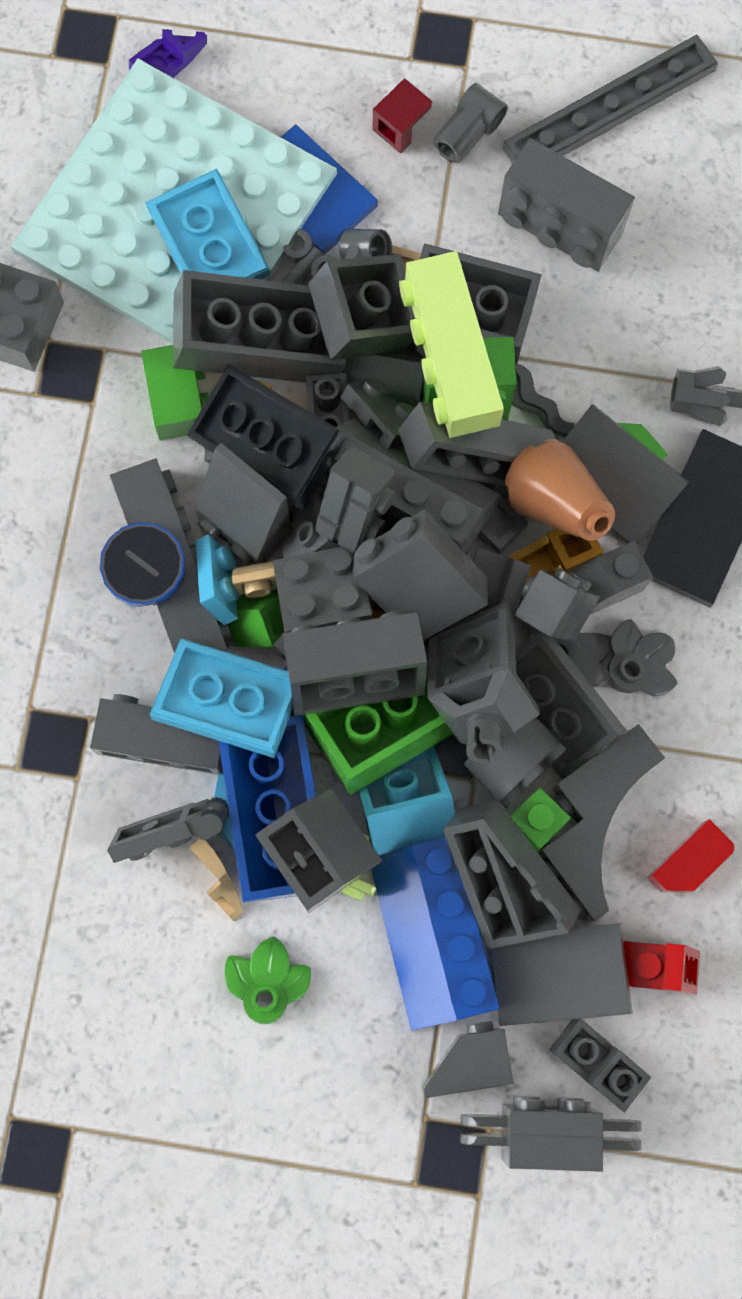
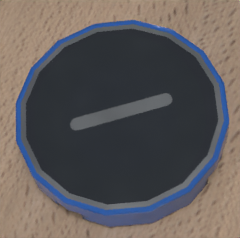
(142, 564)

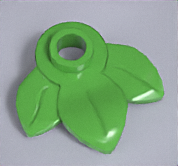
(266, 974)

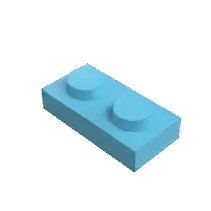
(215, 579)

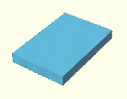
(207, 229)
(225, 698)

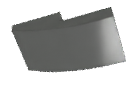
(600, 1064)

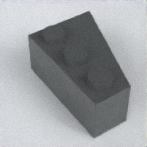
(506, 878)

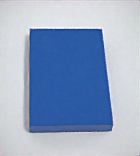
(341, 205)

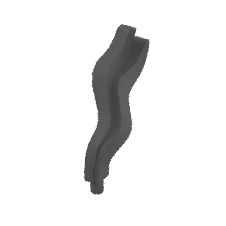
(545, 408)

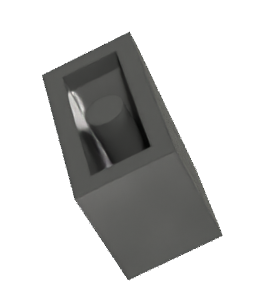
(472, 1063)

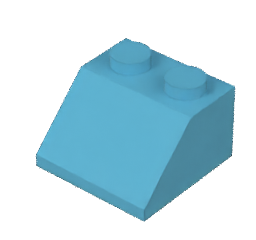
(408, 804)

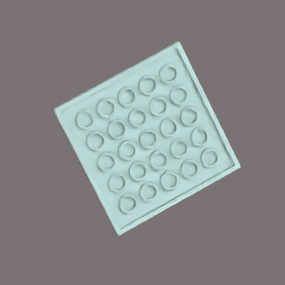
(143, 144)

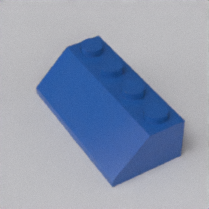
(258, 794)
(433, 935)

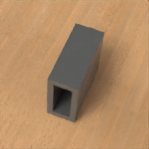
(420, 572)

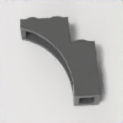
(591, 799)

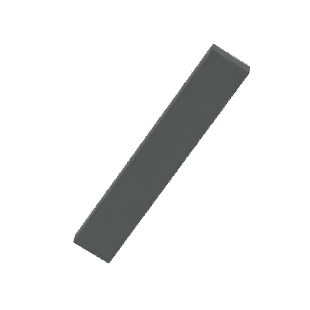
(618, 99)

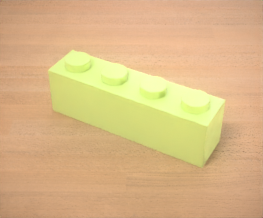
(452, 345)

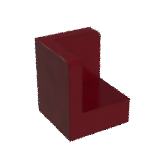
(399, 113)

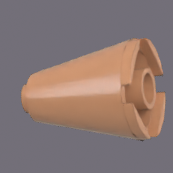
(558, 491)

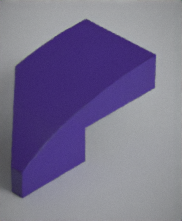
(171, 52)

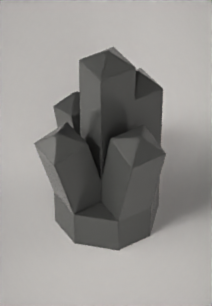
(700, 395)

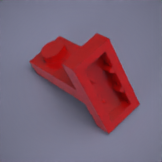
(662, 966)

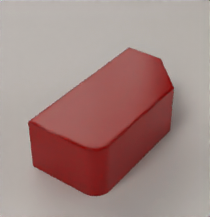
(693, 860)

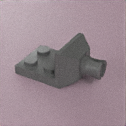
(477, 682)

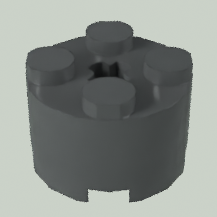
(519, 763)

